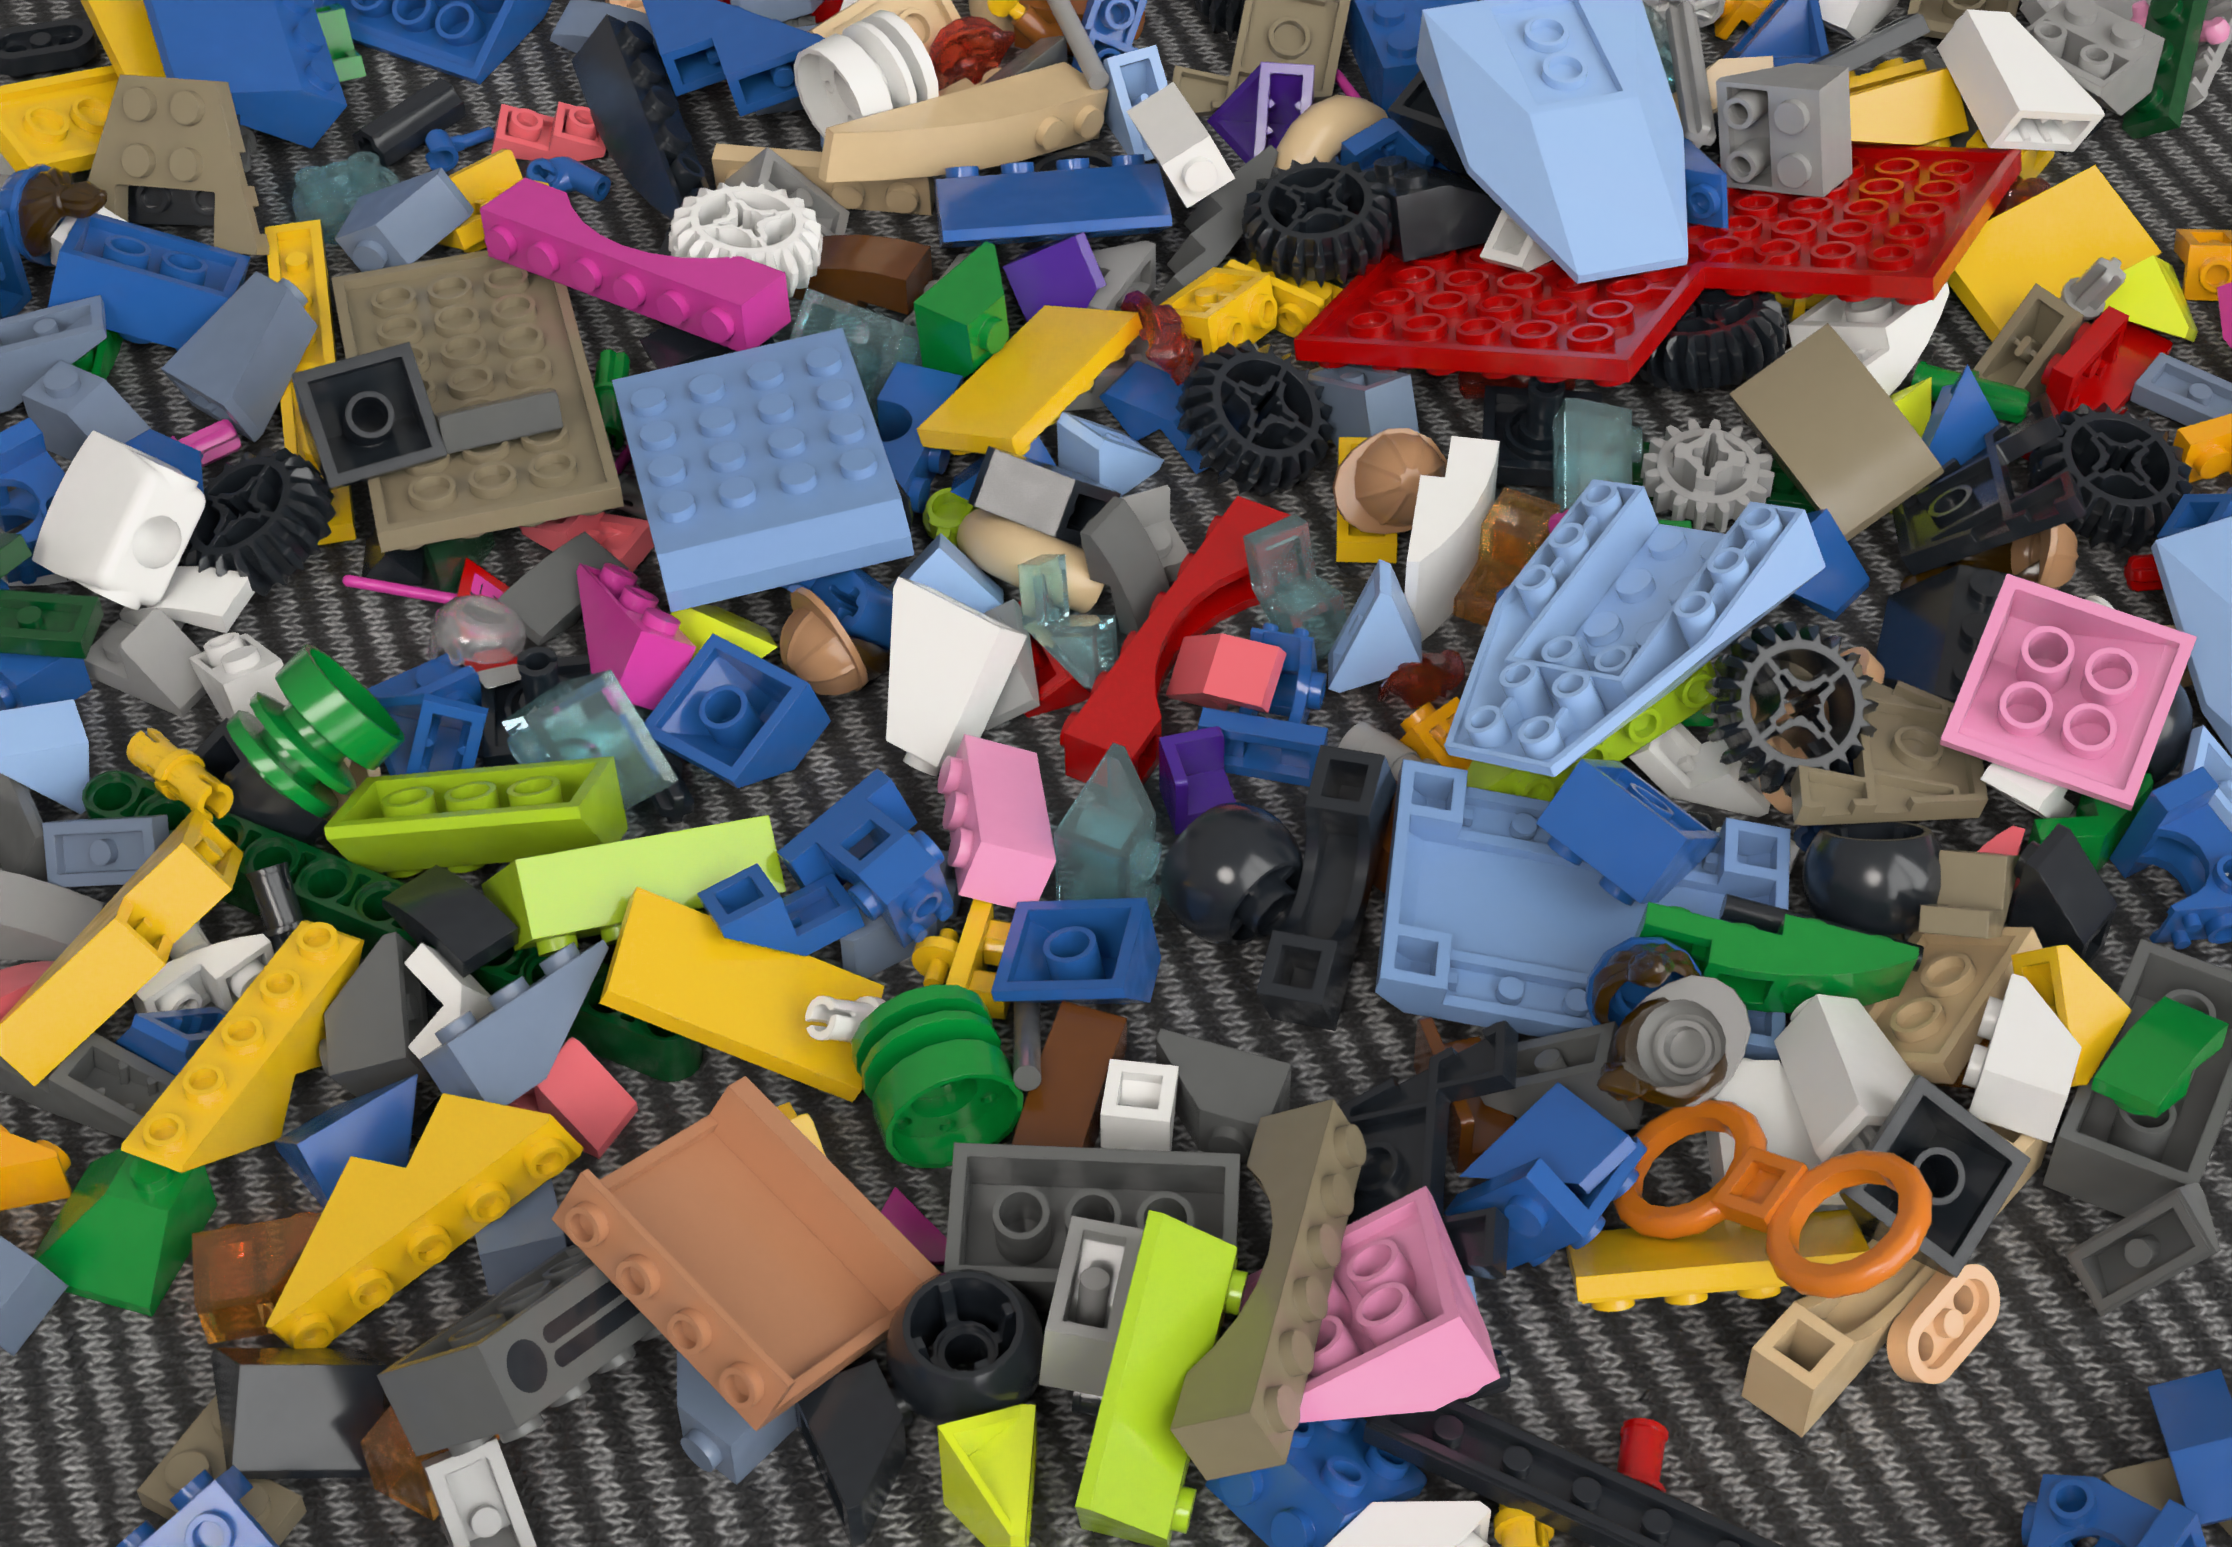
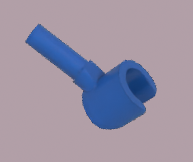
(445, 148)

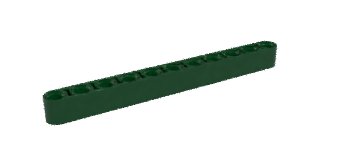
(351, 902)

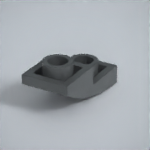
(1125, 559)
(549, 592)

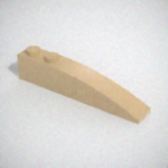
(968, 127)

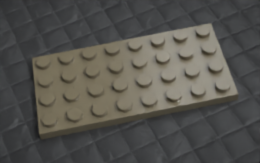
(477, 339)

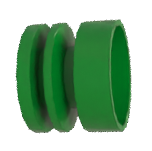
(304, 743)
(935, 1074)

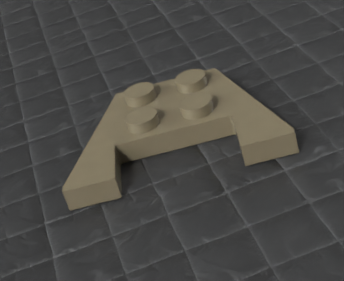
(1276, 33)
(184, 139)
(1901, 770)

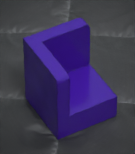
(1192, 775)

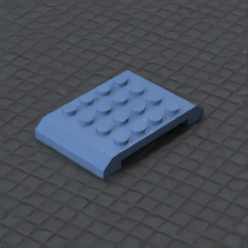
(761, 469)
(1508, 930)

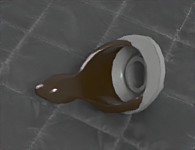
(1678, 1044)

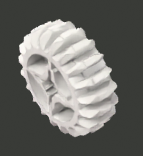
(750, 225)

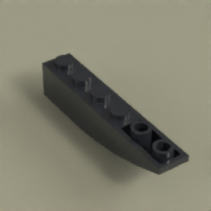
(638, 114)

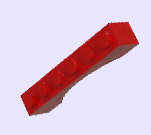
(1125, 699)

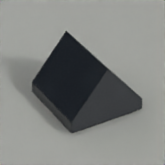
(393, 566)

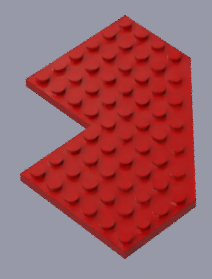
(1879, 233)

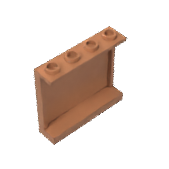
(747, 1253)

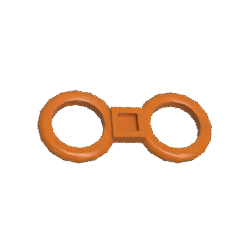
(1778, 1197)

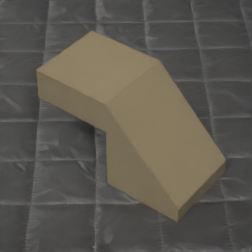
(1971, 895)

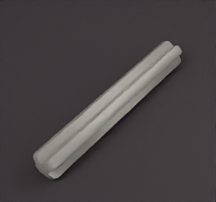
(1690, 75)

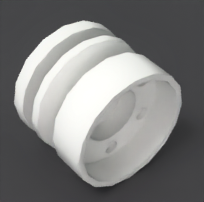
(864, 71)

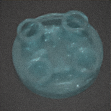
(334, 189)

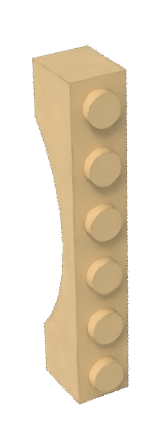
(1827, 1341)

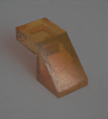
(1507, 542)

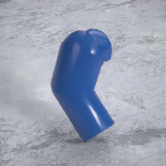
(569, 176)

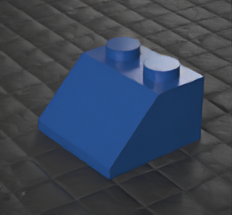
(1624, 831)

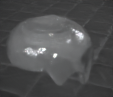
(476, 631)

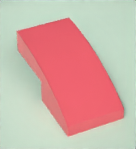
(622, 536)

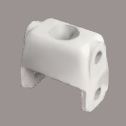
(119, 522)

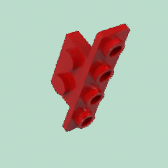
(2102, 363)

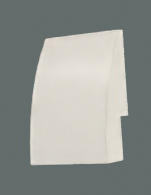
(1877, 330)
(1449, 529)

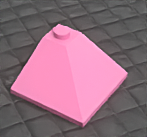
(2068, 691)
(1397, 1320)

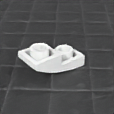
(199, 599)
(206, 975)

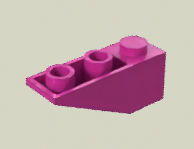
(631, 634)

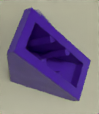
(1264, 107)
(1055, 275)

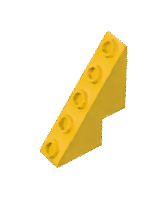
(120, 947)
(244, 1072)
(400, 1221)

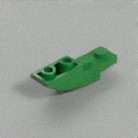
(1786, 967)

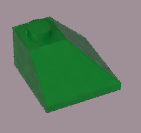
(963, 315)
(127, 1230)

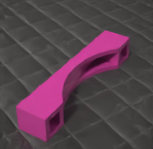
(713, 298)

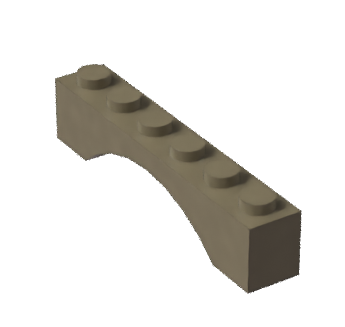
(1249, 1388)

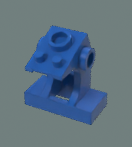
(37, 478)
(1272, 746)
(2193, 844)
(869, 845)
(2089, 1507)

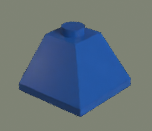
(738, 715)
(1079, 953)

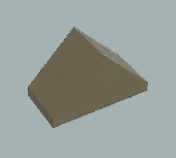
(2029, 341)

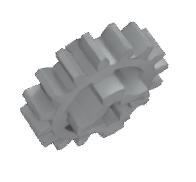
(1677, 471)

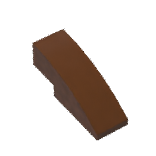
(872, 271)
(1073, 1078)

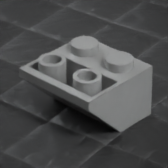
(2101, 51)
(1786, 129)

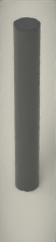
(1027, 1045)

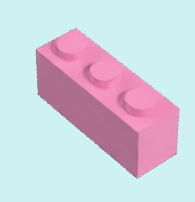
(996, 822)

